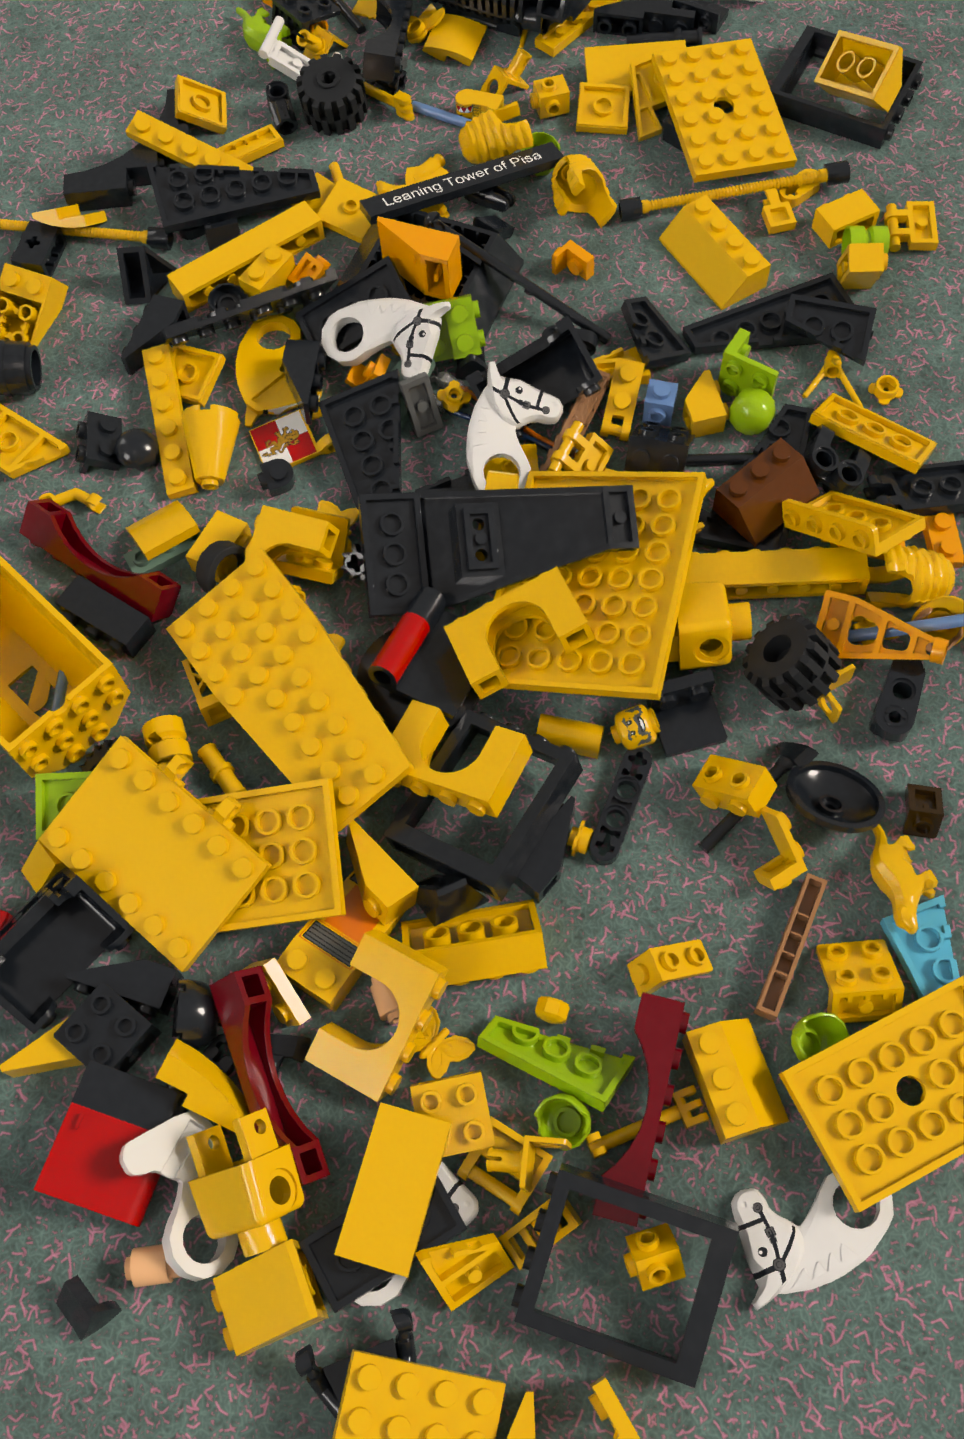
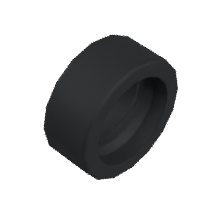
(210, 560)

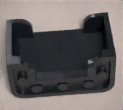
(551, 364)
(52, 935)

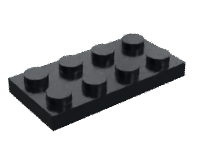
(376, 282)
(349, 1280)

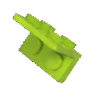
(741, 372)

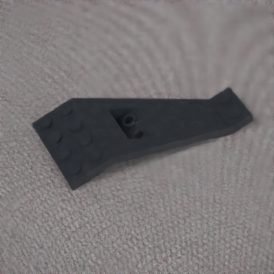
(431, 540)

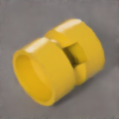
(165, 738)

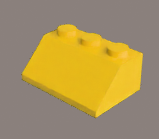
(862, 70)
(734, 1079)

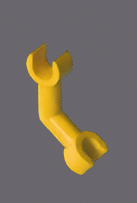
(91, 500)

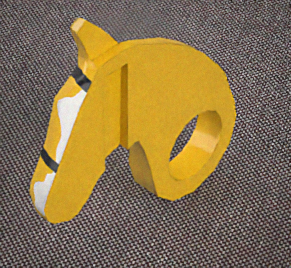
(261, 370)

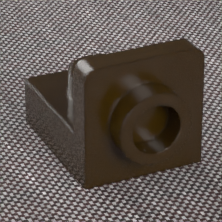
(923, 811)

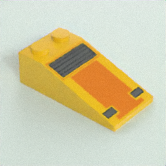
(324, 947)

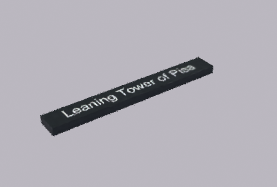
(460, 183)

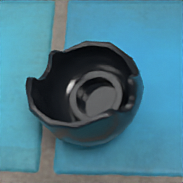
(225, 295)
(137, 449)

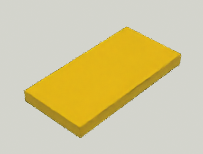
(612, 62)
(874, 433)
(393, 1190)

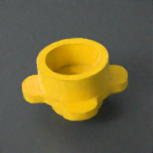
(888, 383)
(453, 404)
(580, 838)

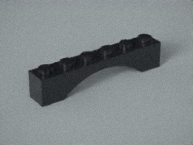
(385, 51)

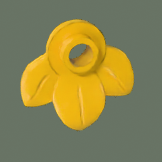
(419, 26)

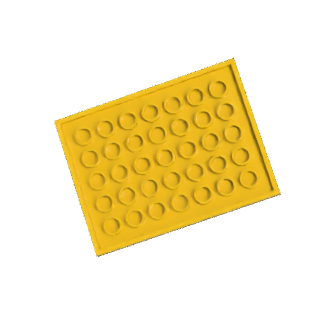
(624, 595)

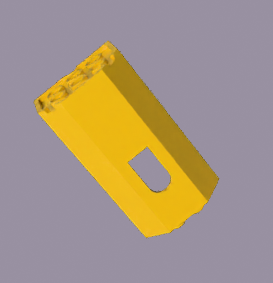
(94, 689)

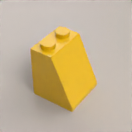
(268, 1298)

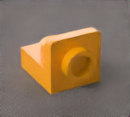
(575, 258)
(309, 267)
(362, 374)

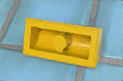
(580, 736)

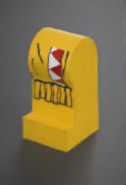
(473, 102)

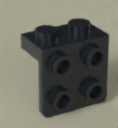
(658, 448)

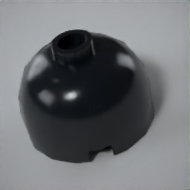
(195, 1014)

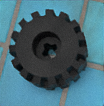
(332, 94)
(791, 662)

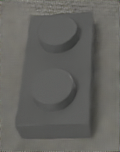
(421, 404)

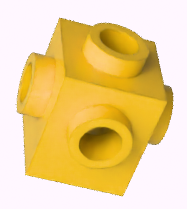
(550, 96)
(654, 1257)

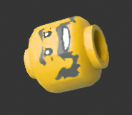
(635, 727)

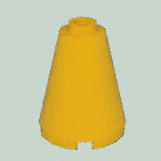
(210, 442)

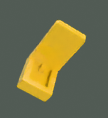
(789, 864)
(667, 964)

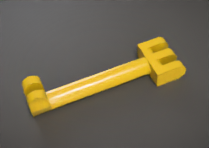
(400, 101)
(600, 1144)

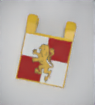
(290, 439)

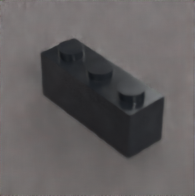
(105, 617)

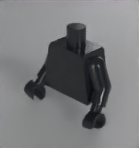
(330, 1380)

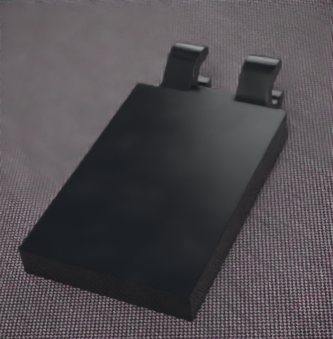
(928, 492)

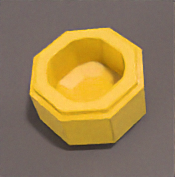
(552, 1010)

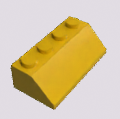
(715, 253)
(482, 942)

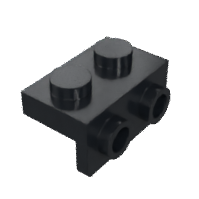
(97, 442)

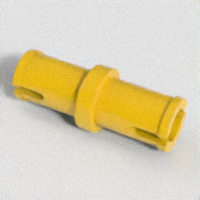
(220, 770)

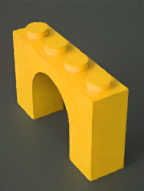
(287, 532)
(541, 598)
(478, 787)
(415, 985)

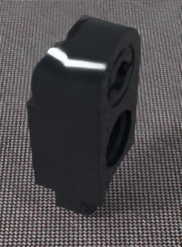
(906, 679)

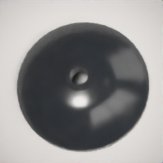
(835, 797)

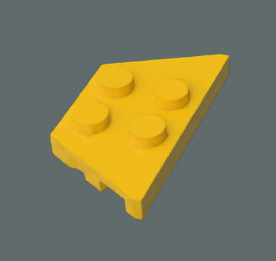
(25, 445)

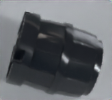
(19, 368)

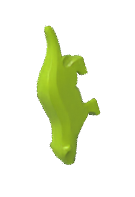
(256, 29)

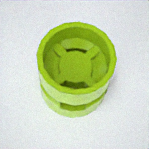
(859, 234)

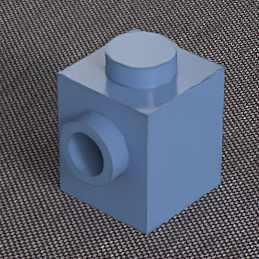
(660, 402)

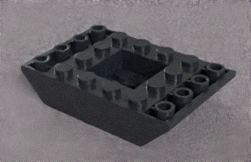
(480, 281)

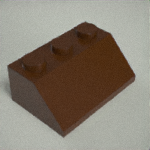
(755, 494)

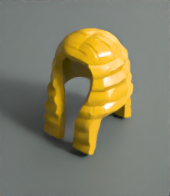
(490, 138)
(581, 189)
(926, 569)

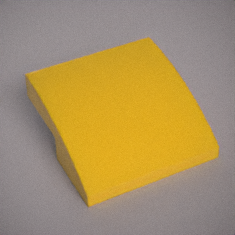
(455, 38)
(69, 217)
(163, 529)

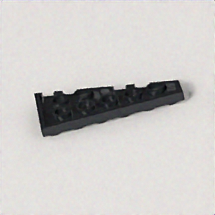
(220, 193)
(251, 308)
(762, 318)
(793, 427)
(367, 434)

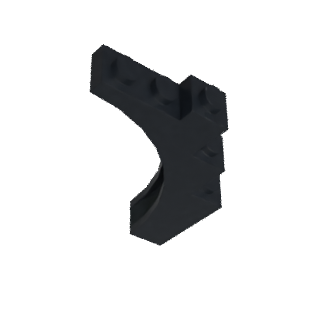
(116, 181)

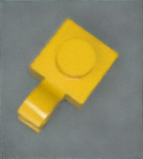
(777, 214)

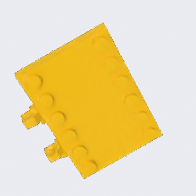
(156, 850)

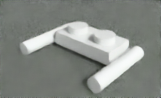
(280, 54)

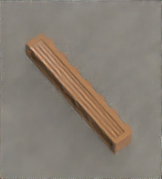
(582, 411)
(790, 947)

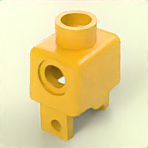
(708, 626)
(248, 1193)

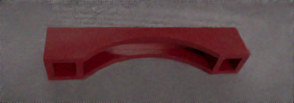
(56, 532)
(245, 1012)
(657, 1029)

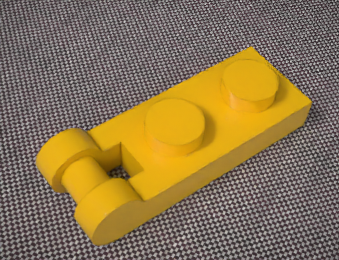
(622, 398)

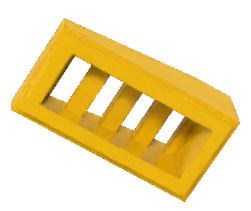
(512, 1246)

